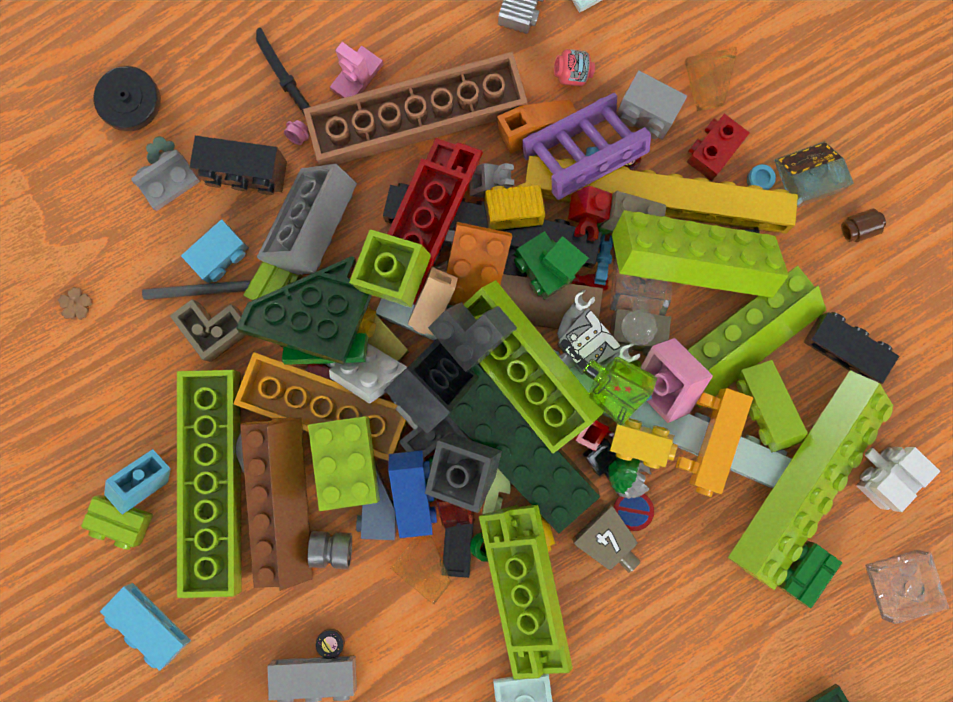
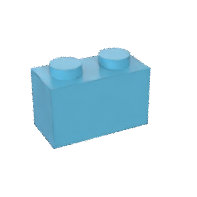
(215, 252)
(137, 481)

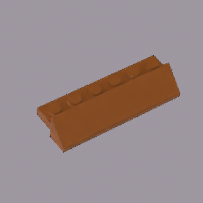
(276, 502)

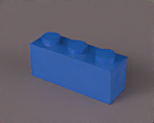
(408, 485)

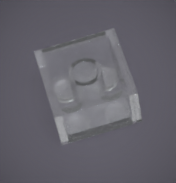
(907, 586)

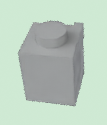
(489, 176)

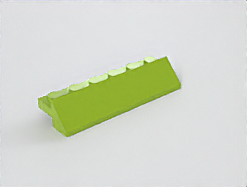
(757, 330)
(525, 592)

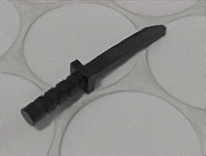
(287, 82)

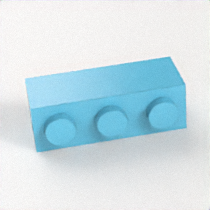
(144, 626)

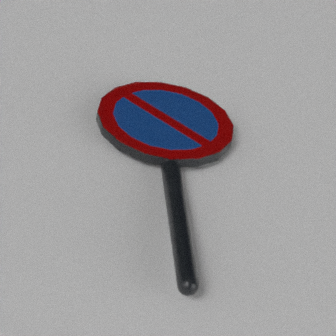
(635, 512)

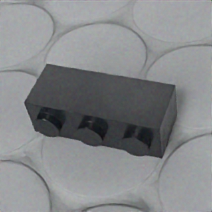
(851, 347)

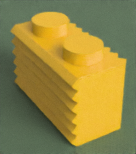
(514, 206)

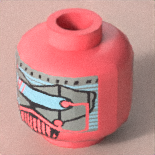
(573, 67)

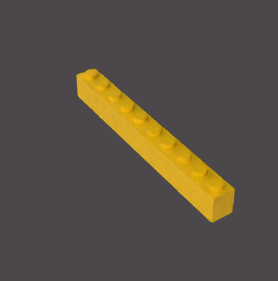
(688, 198)

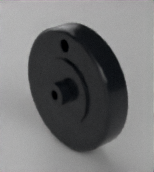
(127, 98)

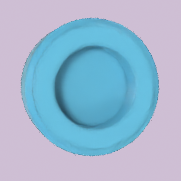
(762, 176)

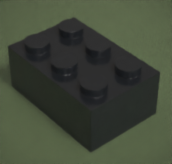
(238, 165)
(431, 386)

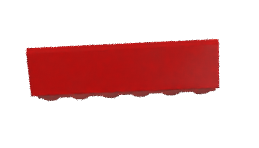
(435, 197)

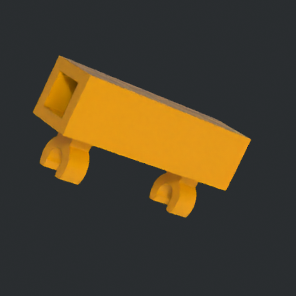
(719, 442)

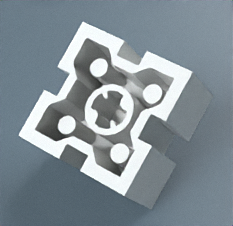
(896, 477)

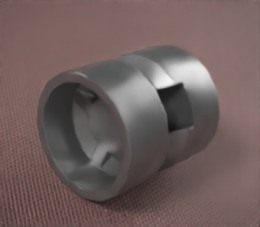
(328, 549)

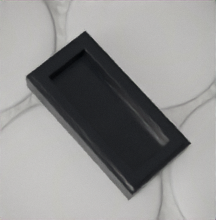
(457, 550)

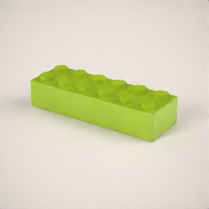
(698, 254)
(534, 375)

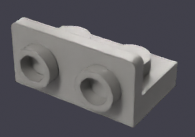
(165, 179)

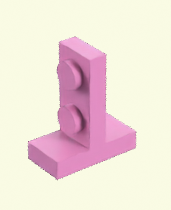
(357, 70)

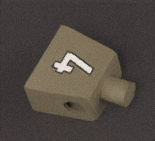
(608, 540)

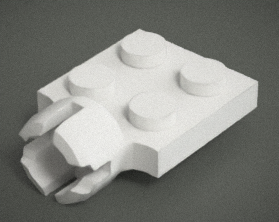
(367, 378)

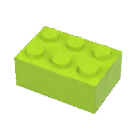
(344, 463)

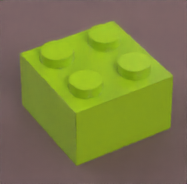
(390, 268)

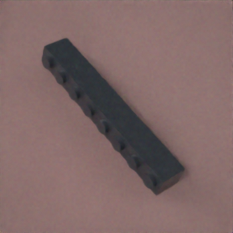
(476, 215)

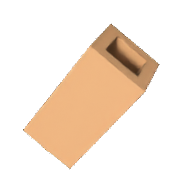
(432, 300)

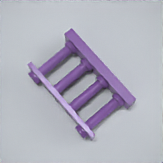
(587, 167)

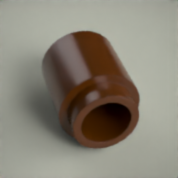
(863, 225)

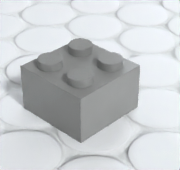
(650, 105)

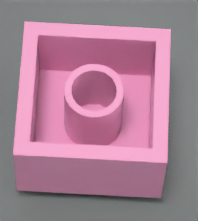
(679, 379)

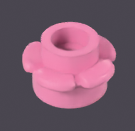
(296, 132)

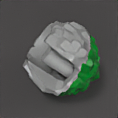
(627, 479)

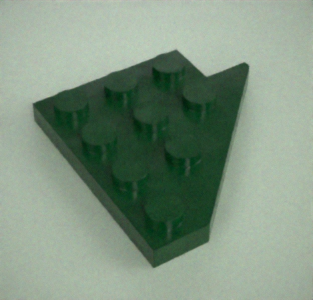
(311, 314)

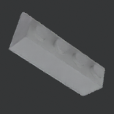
(308, 219)

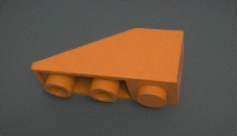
(529, 119)

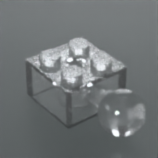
(643, 299)

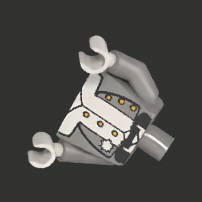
(585, 338)

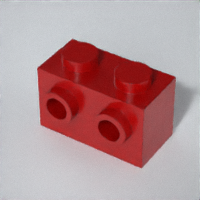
(718, 146)

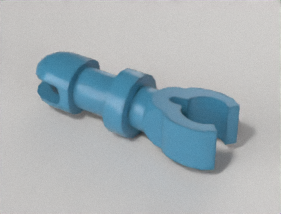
(603, 260)

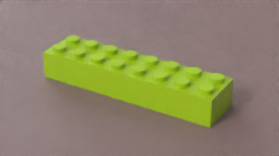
(812, 480)
(208, 484)

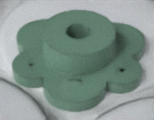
(159, 143)

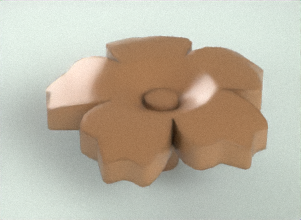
(75, 304)

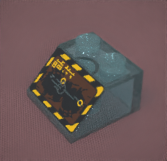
(814, 173)

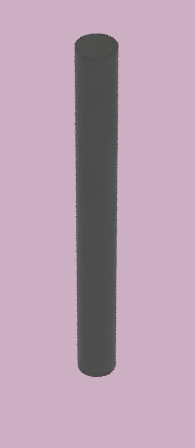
(193, 290)

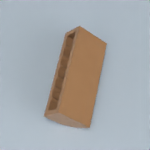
(550, 311)

